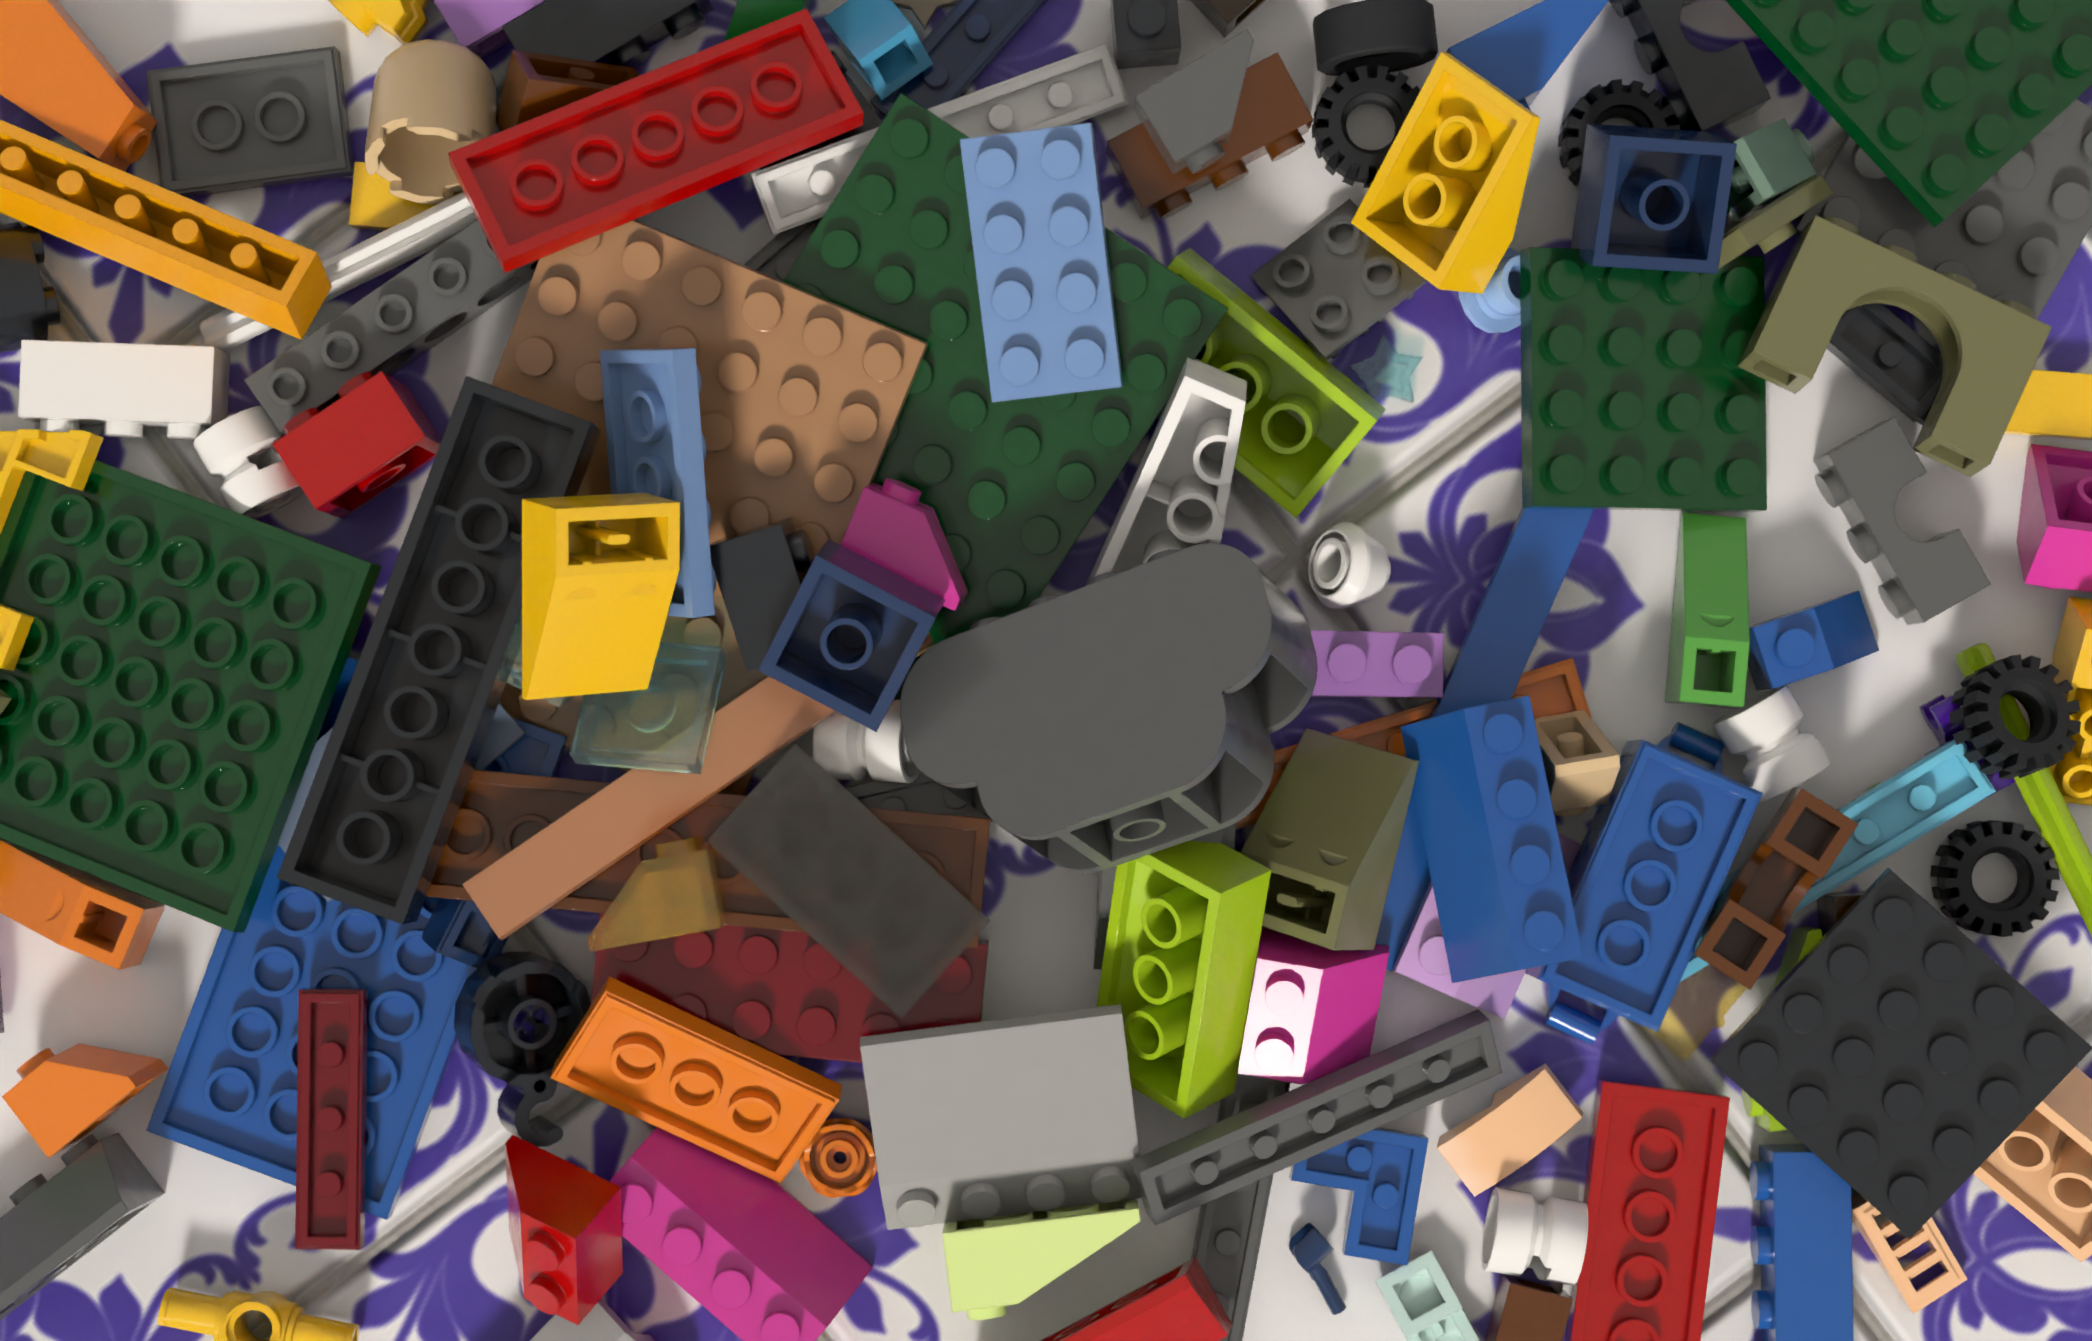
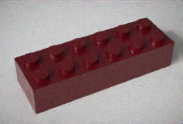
(785, 989)

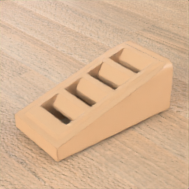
(1863, 1218)

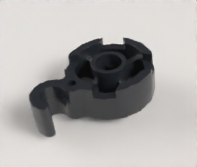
(524, 1057)

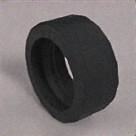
(1375, 34)

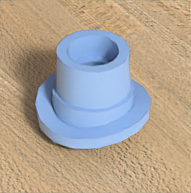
(1499, 305)

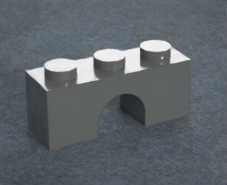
(1864, 482)

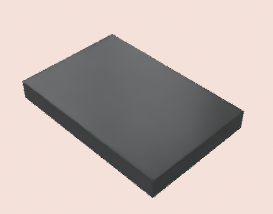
(251, 122)

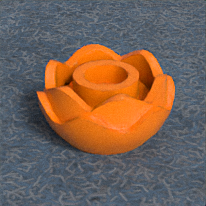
(835, 1178)

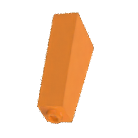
(68, 83)

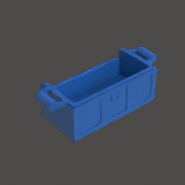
(1648, 881)

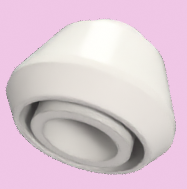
(1347, 566)

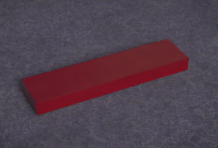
(331, 1118)

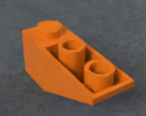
(76, 907)

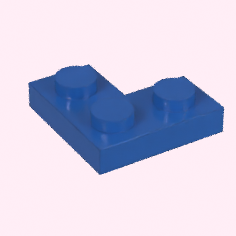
(1385, 1183)

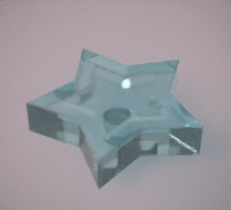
(1387, 373)

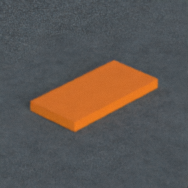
(695, 1080)

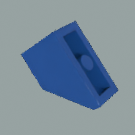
(1809, 641)

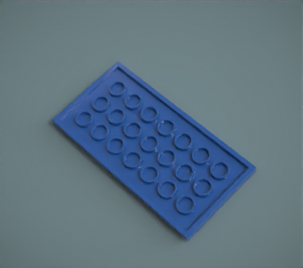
(238, 1054)

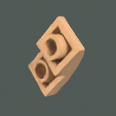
(1511, 1131)

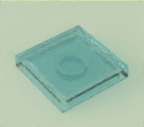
(655, 726)

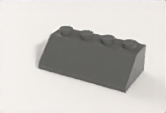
(69, 1214)

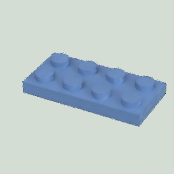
(1041, 262)
(661, 451)

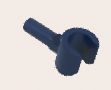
(1309, 1250)

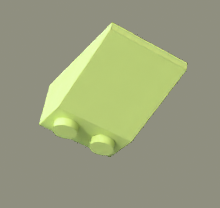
(1015, 1255)

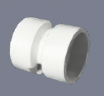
(252, 469)
(1774, 748)
(853, 750)
(1534, 1236)

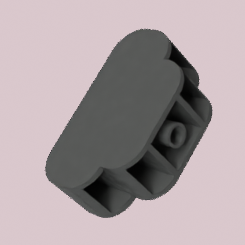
(1117, 707)

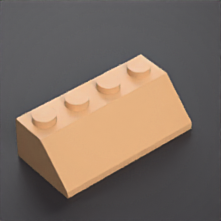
(2048, 1165)

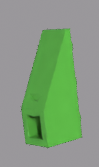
(1709, 613)

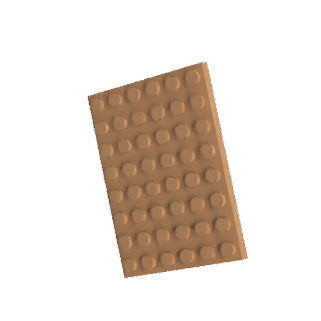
(788, 398)

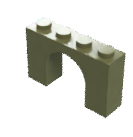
(1982, 341)

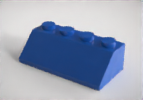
(1492, 840)

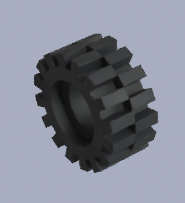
(1606, 103)
(1336, 104)
(2043, 703)
(2032, 885)

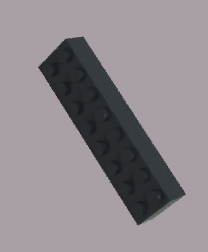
(434, 657)

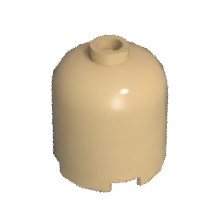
(422, 107)

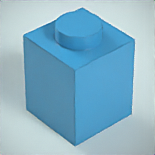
(879, 43)

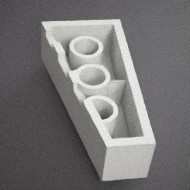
(1184, 472)

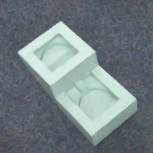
(1425, 1302)

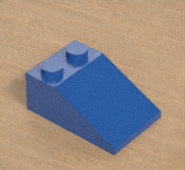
(1529, 46)

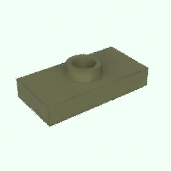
(1773, 223)

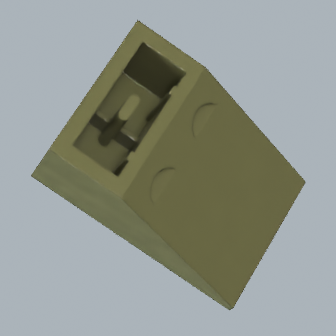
(1332, 840)

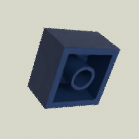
(1653, 198)
(851, 634)

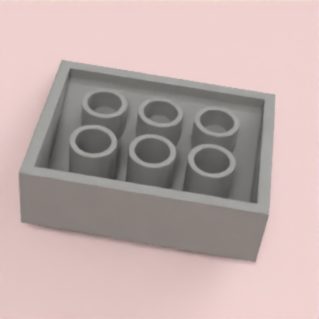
(1001, 1116)

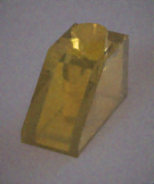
(664, 898)

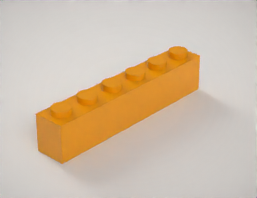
(160, 232)

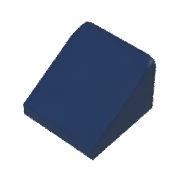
(462, 933)

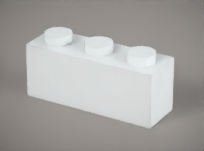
(123, 387)

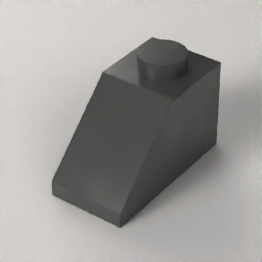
(1196, 106)

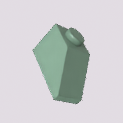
(1768, 166)

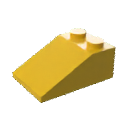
(1452, 179)

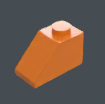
(76, 1091)

